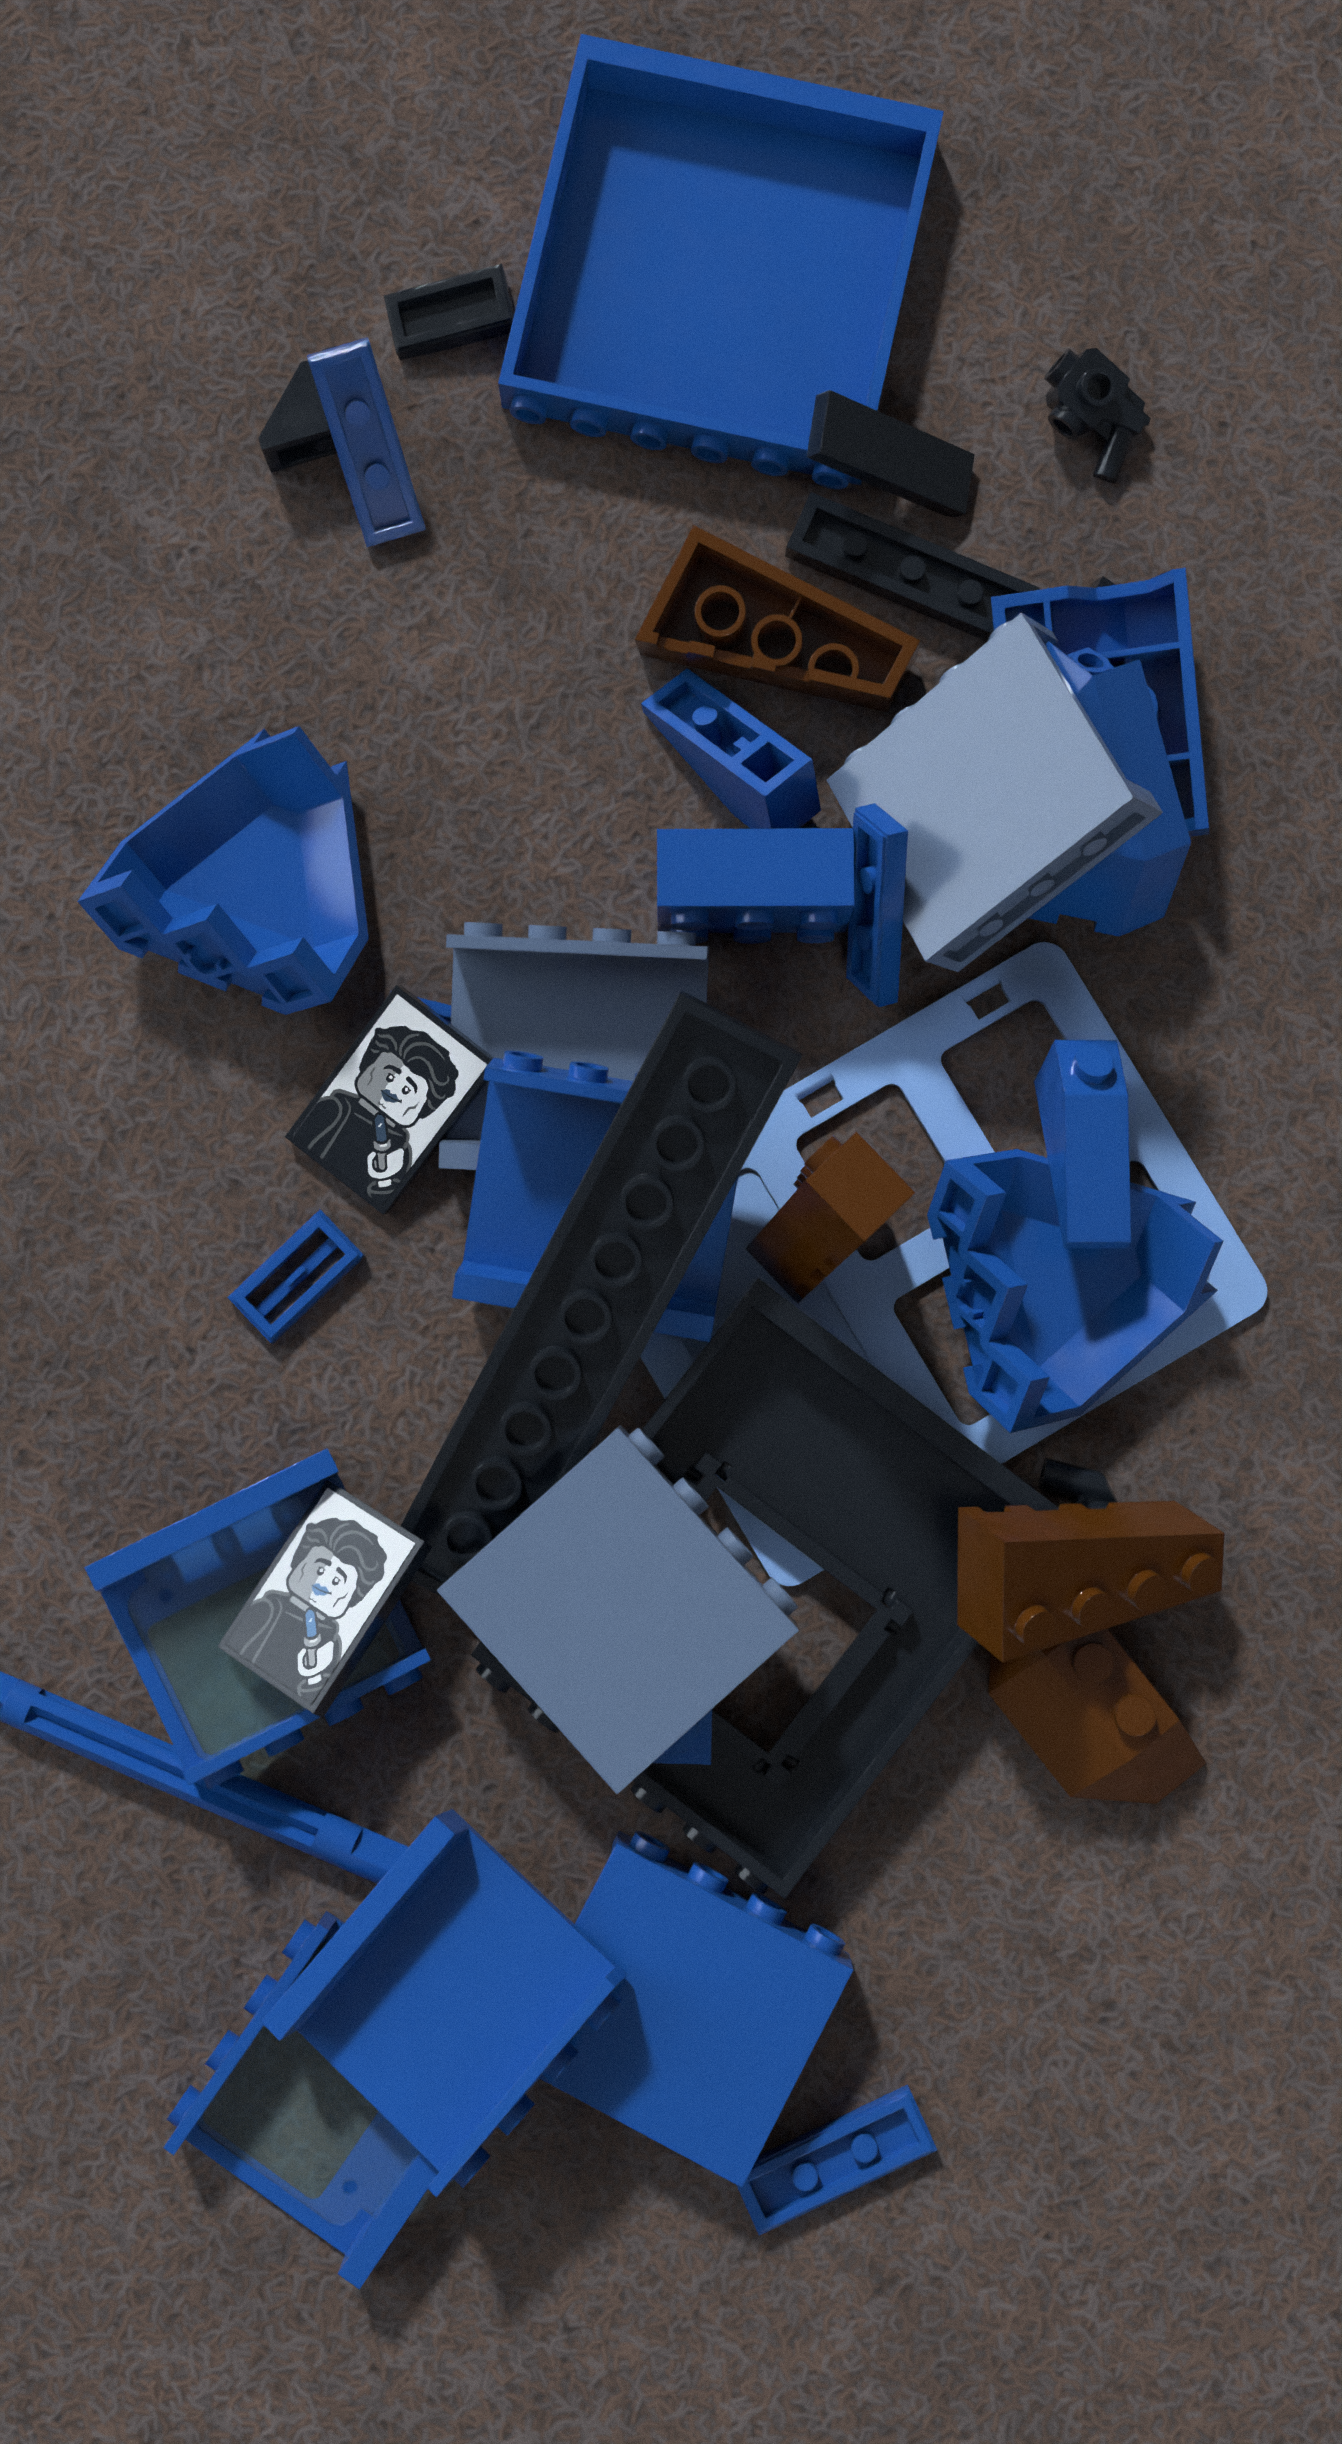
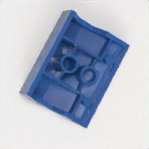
(1128, 624)

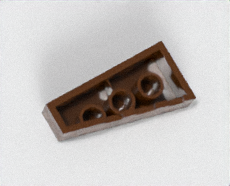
(837, 1206)

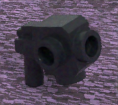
(1095, 396)

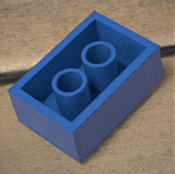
(755, 882)

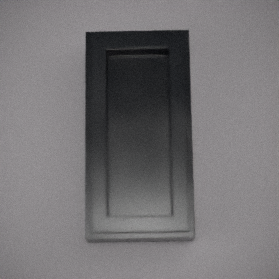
(450, 312)

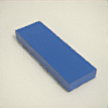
(366, 441)
(878, 904)
(836, 2159)

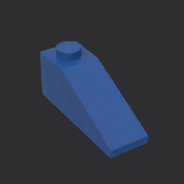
(735, 754)
(1087, 1141)

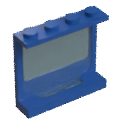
(182, 1593)
(302, 2130)

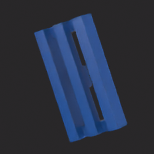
(257, 1314)

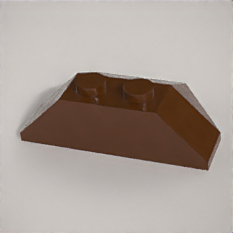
(1095, 1720)

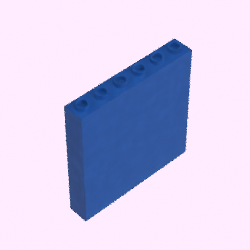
(715, 256)

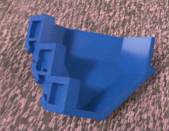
(1139, 876)
(246, 877)
(1051, 1321)

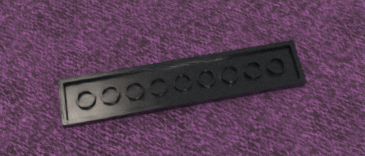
(602, 1279)

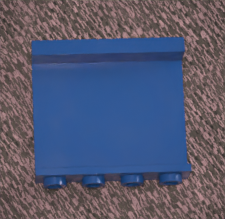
(531, 1159)
(451, 1996)
(711, 2010)

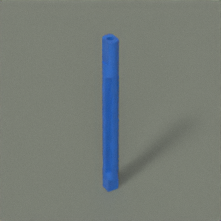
(159, 1766)

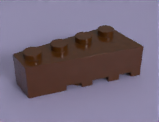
(788, 634)
(1078, 1570)

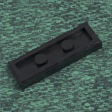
(890, 454)

